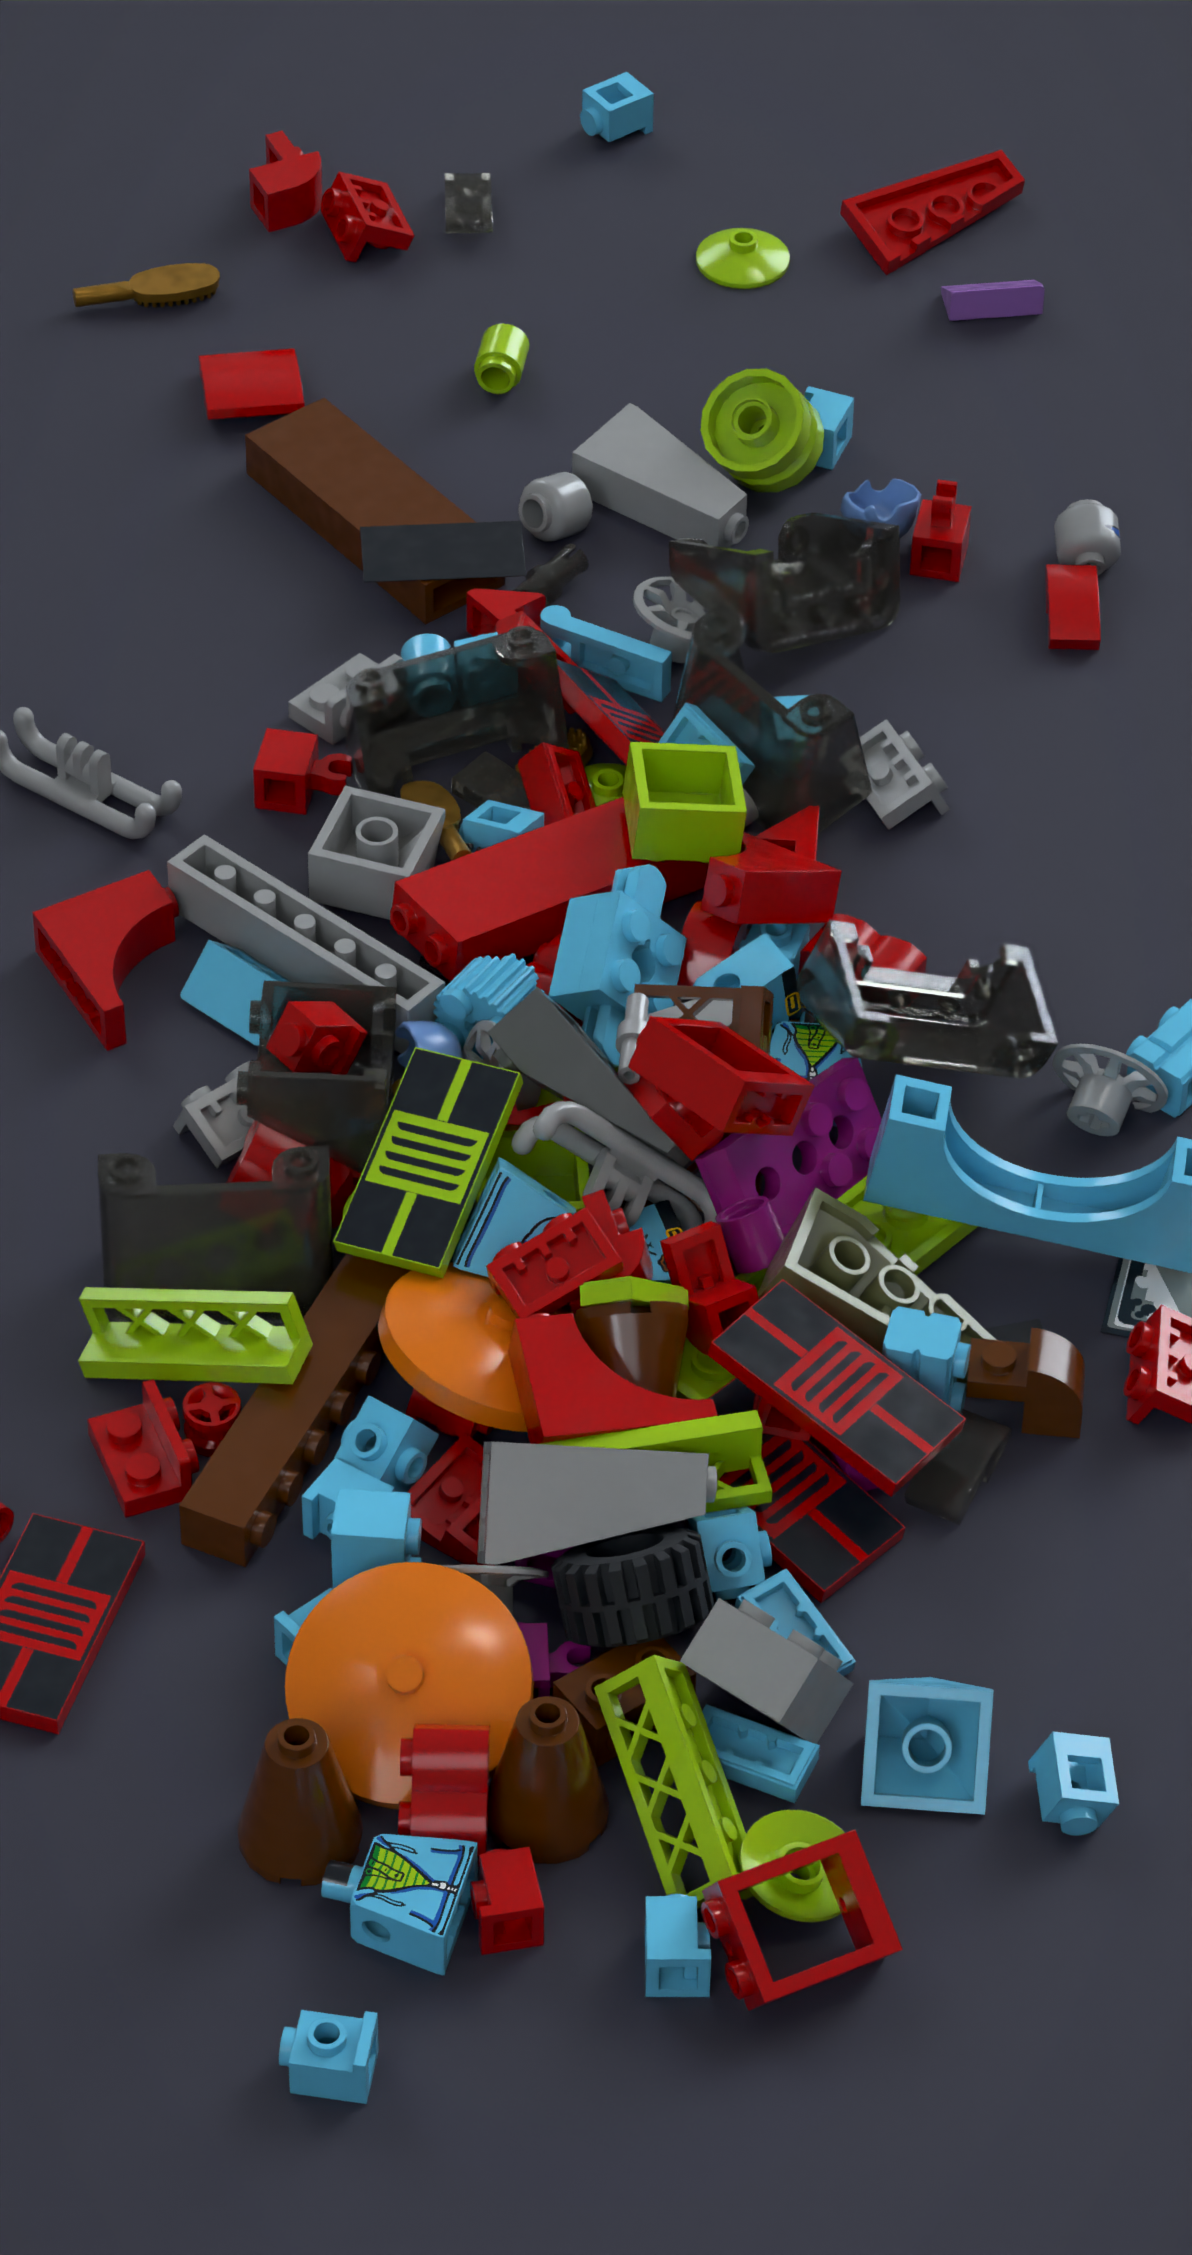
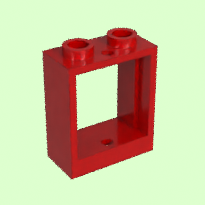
(720, 1076)
(857, 1900)

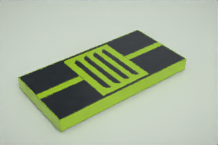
(428, 1162)

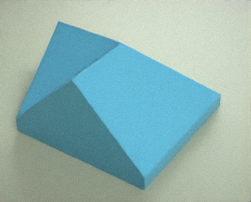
(927, 1745)

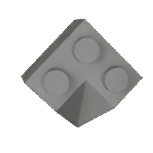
(368, 847)
(778, 1676)

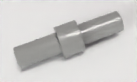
(628, 1032)

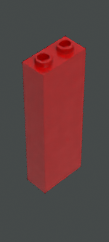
(521, 888)

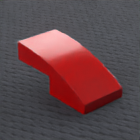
(1073, 607)

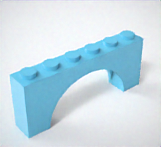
(937, 1170)

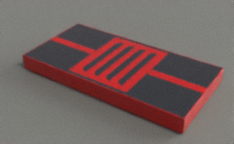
(607, 709)
(836, 1387)
(818, 1516)
(56, 1613)

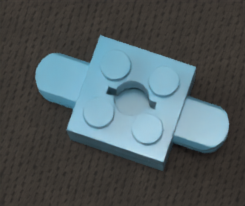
(610, 947)

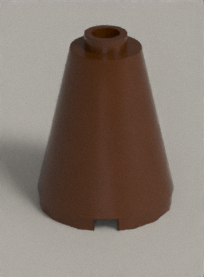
(638, 1341)
(547, 1785)
(298, 1807)

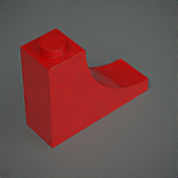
(770, 886)
(97, 942)
(574, 1394)

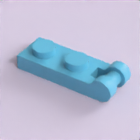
(629, 661)

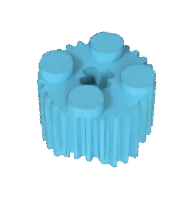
(483, 992)

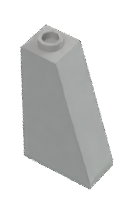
(659, 481)
(575, 1495)

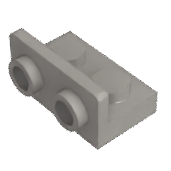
(323, 704)
(896, 776)
(216, 1119)

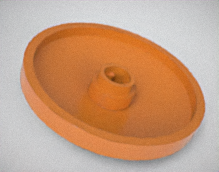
(454, 1344)
(400, 1653)

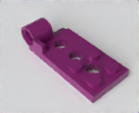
(758, 1224)

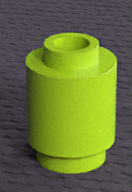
(501, 358)

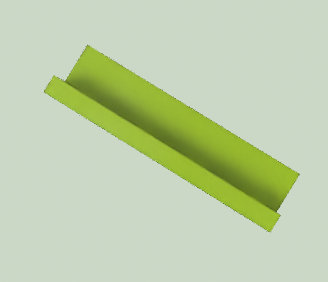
(200, 1346)
(729, 1439)
(689, 1762)

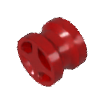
(209, 1414)

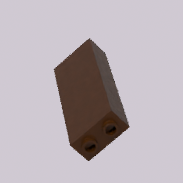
(347, 480)

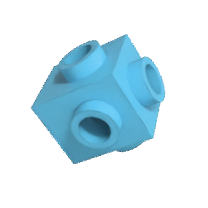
(387, 1445)
(750, 1550)

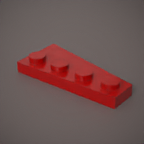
(927, 209)

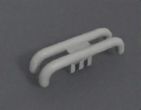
(85, 780)
(622, 1167)

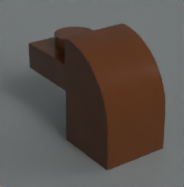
(1041, 1373)

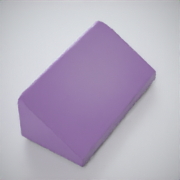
(993, 300)

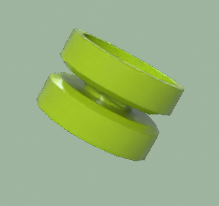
(762, 430)

